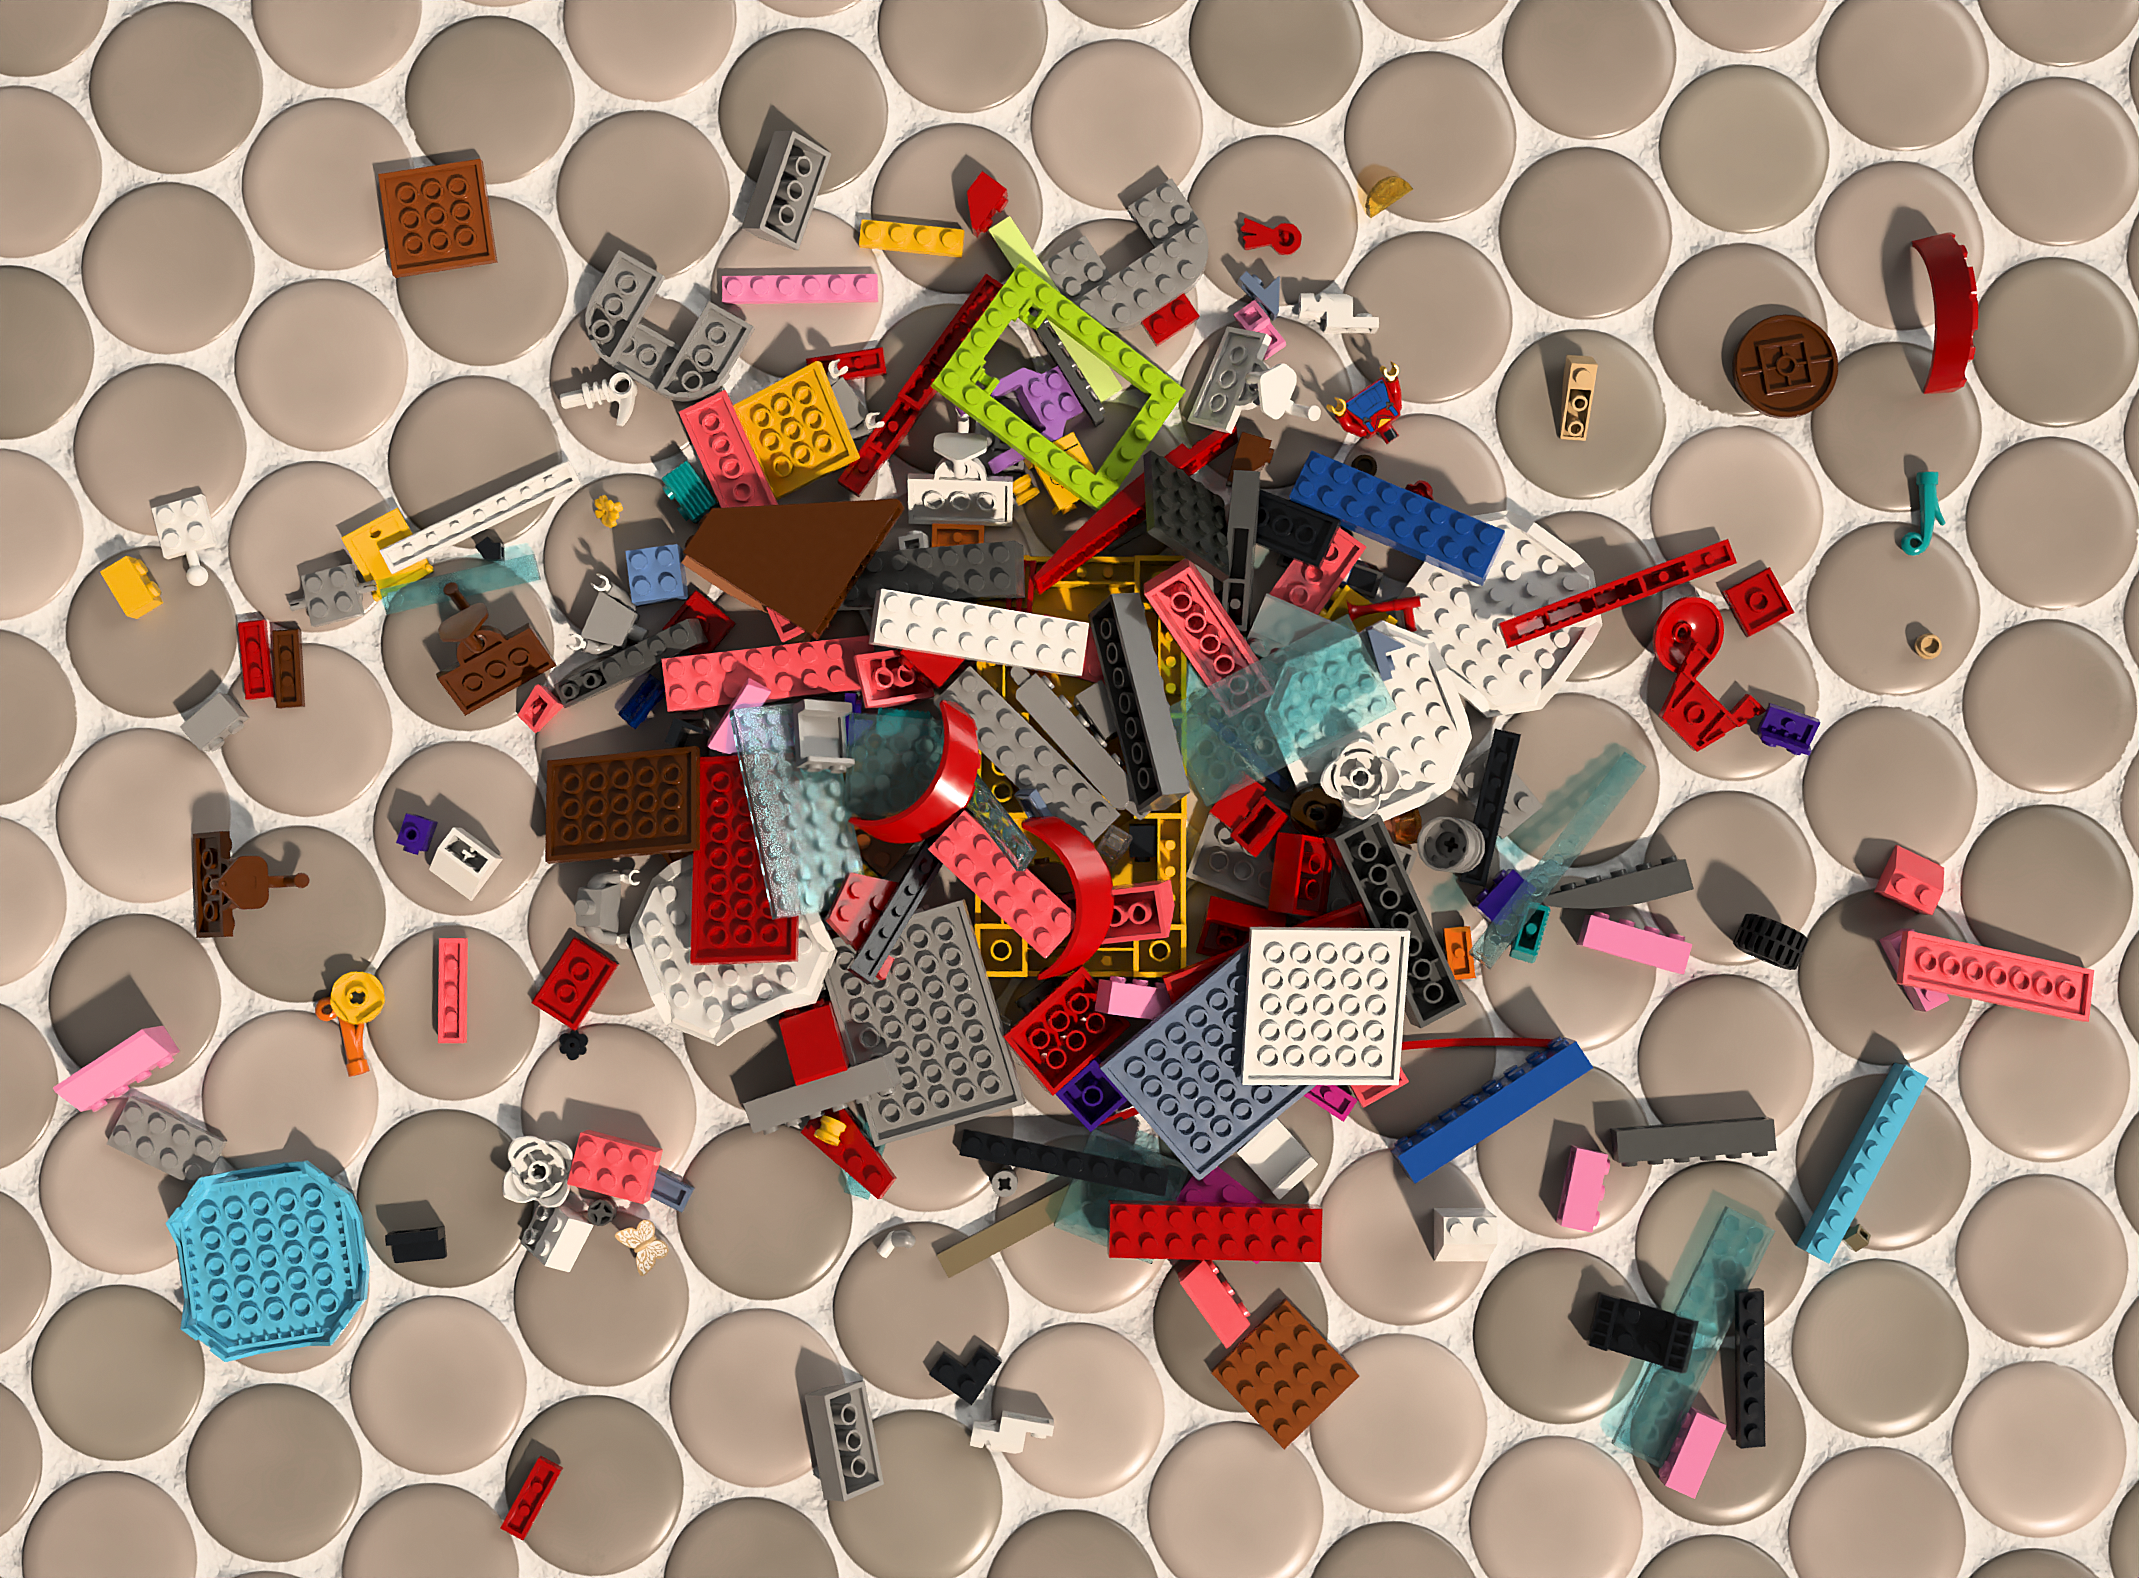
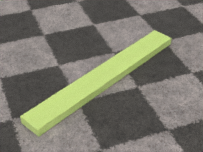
(1017, 250)

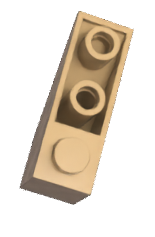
(1577, 396)

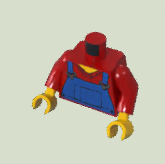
(1372, 408)

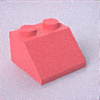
(1911, 881)

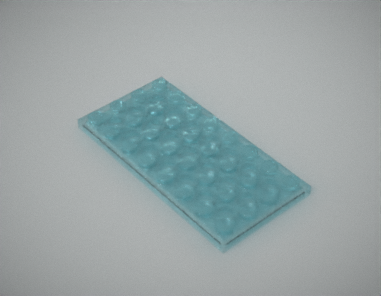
(1279, 710)
(794, 815)

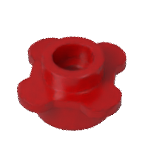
(1421, 488)

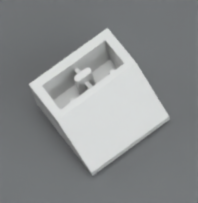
(464, 862)
(556, 1236)

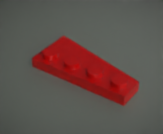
(854, 1153)

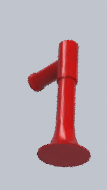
(1405, 604)

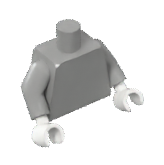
(856, 416)
(610, 622)
(599, 907)

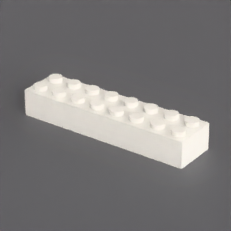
(978, 633)

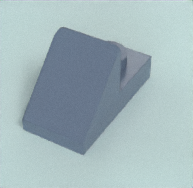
(1266, 298)
(1380, 645)

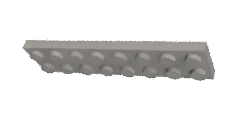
(1028, 757)

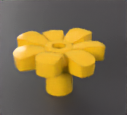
(607, 510)

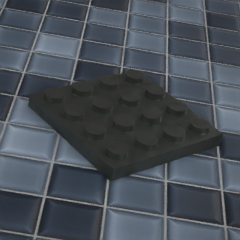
(1186, 516)

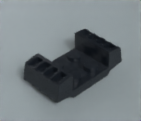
(1642, 1332)

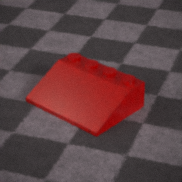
(1064, 1032)

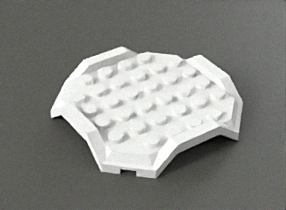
(1464, 619)
(1421, 736)
(722, 998)

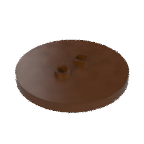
(1785, 366)

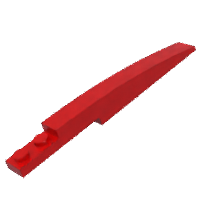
(917, 391)
(1124, 511)
(1616, 593)

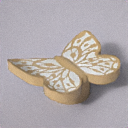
(644, 1244)

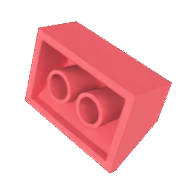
(1214, 1300)

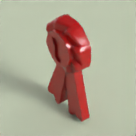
(1283, 239)

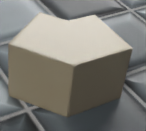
(1856, 1238)

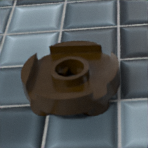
(1314, 824)

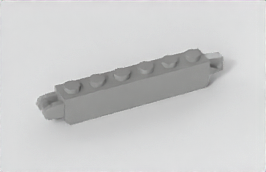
(1075, 740)

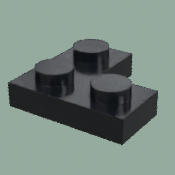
(969, 1379)

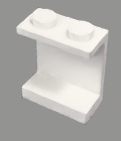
(1277, 1158)

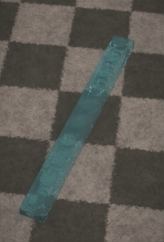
(1557, 860)

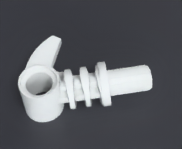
(609, 391)

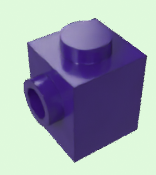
(416, 833)

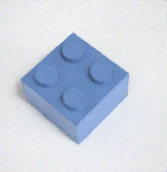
(657, 575)

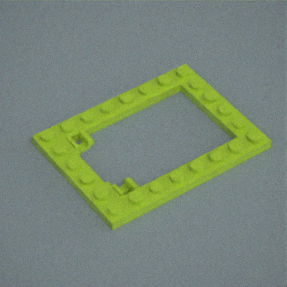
(965, 368)

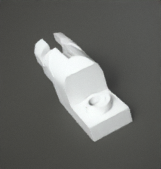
(1337, 314)
(1011, 1431)

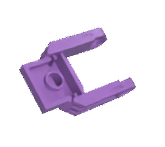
(1046, 402)

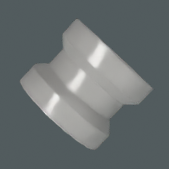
(1002, 1179)

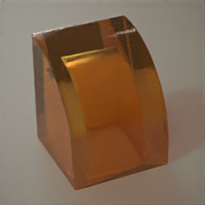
(1407, 827)

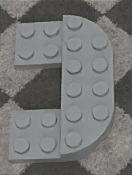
(1149, 282)
(650, 358)

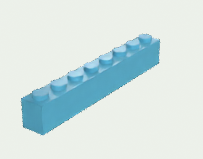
(1862, 1162)

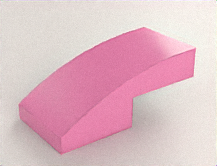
(1255, 319)

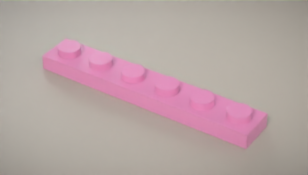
(800, 289)

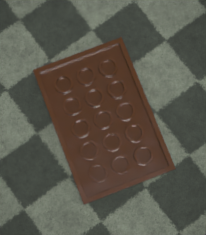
(623, 805)

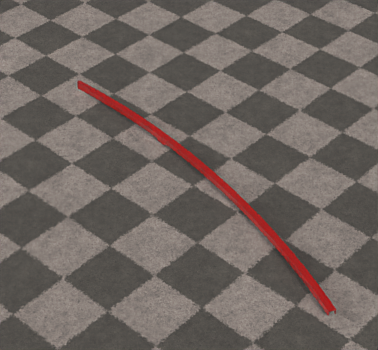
(1434, 1043)

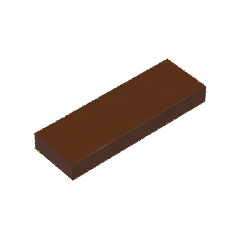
(288, 668)

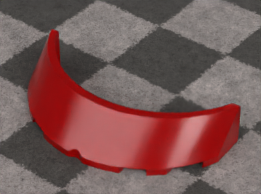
(1954, 311)
(947, 792)
(1091, 887)

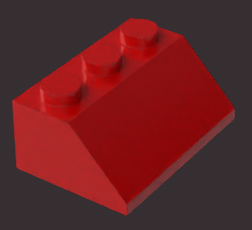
(1300, 875)
(1229, 924)

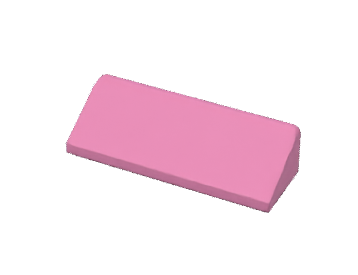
(750, 695)

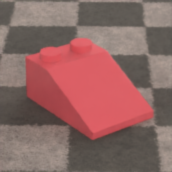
(888, 682)

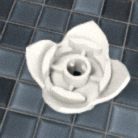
(1365, 797)
(524, 1184)

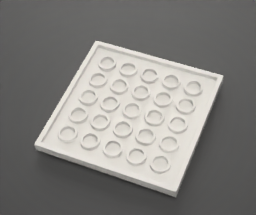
(1324, 1006)

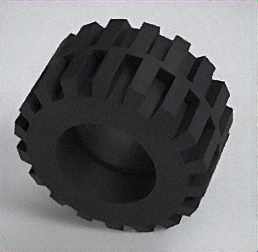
(1770, 941)

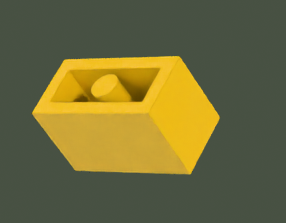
(132, 586)

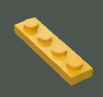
(911, 238)

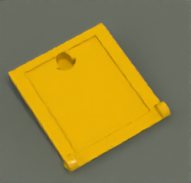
(366, 554)

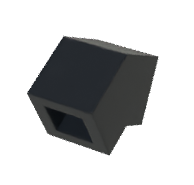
(491, 551)

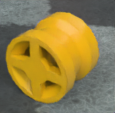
(1024, 489)
(830, 1130)

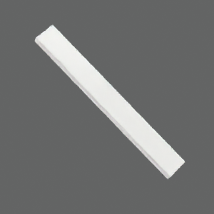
(480, 517)

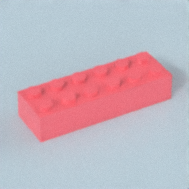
(1198, 622)
(1014, 895)

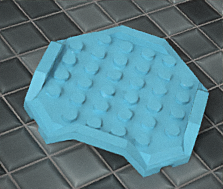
(269, 1259)

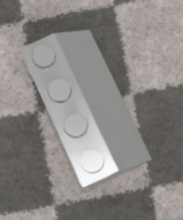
(786, 189)
(1279, 625)
(844, 1440)

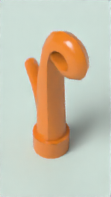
(351, 1037)

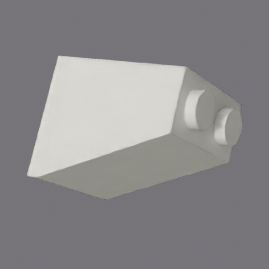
(1464, 1234)

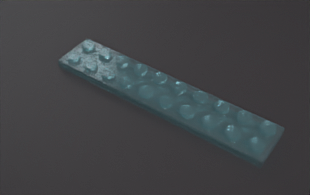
(1709, 1297)

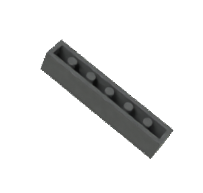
(1693, 1139)

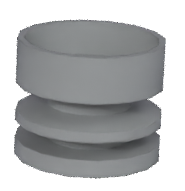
(1437, 841)

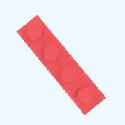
(452, 990)

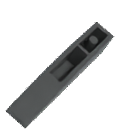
(1241, 547)
(631, 662)
(1625, 888)

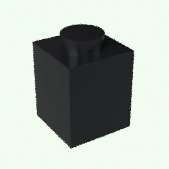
(1143, 842)

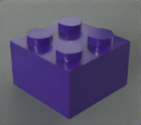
(1091, 1095)

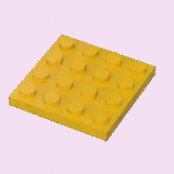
(797, 430)

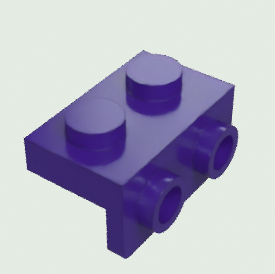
(1787, 729)

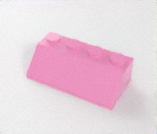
(118, 1068)

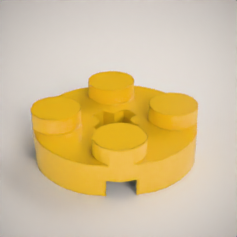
(342, 996)

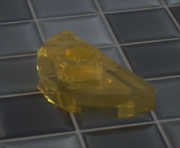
(1385, 193)

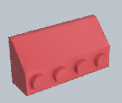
(1139, 913)

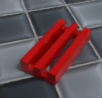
(1033, 565)

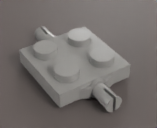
(332, 595)

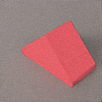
(539, 708)

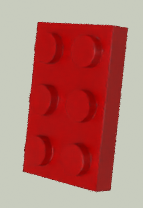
(1170, 320)

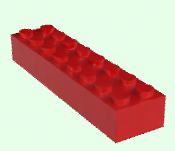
(1214, 1231)

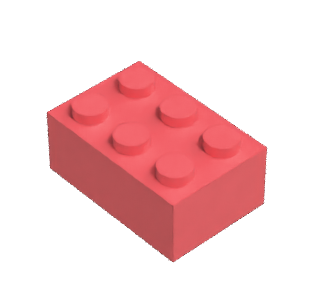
(615, 1166)

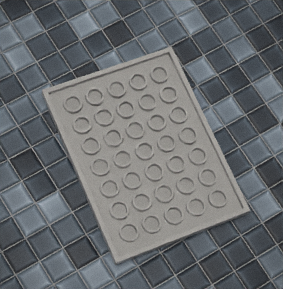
(936, 1022)

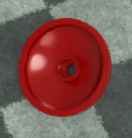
(1698, 622)

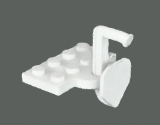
(1233, 381)
(959, 492)

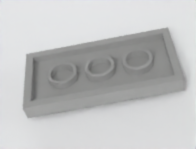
(166, 1141)

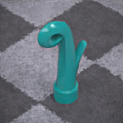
(1928, 512)

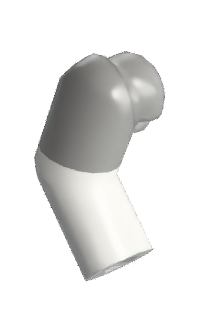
(896, 1239)

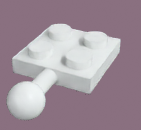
(185, 529)

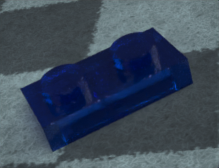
(642, 701)

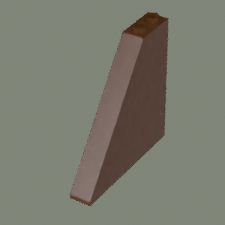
(794, 555)

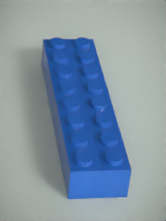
(1399, 518)
(1491, 1108)

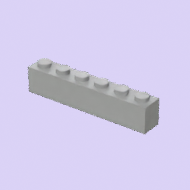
(814, 1097)

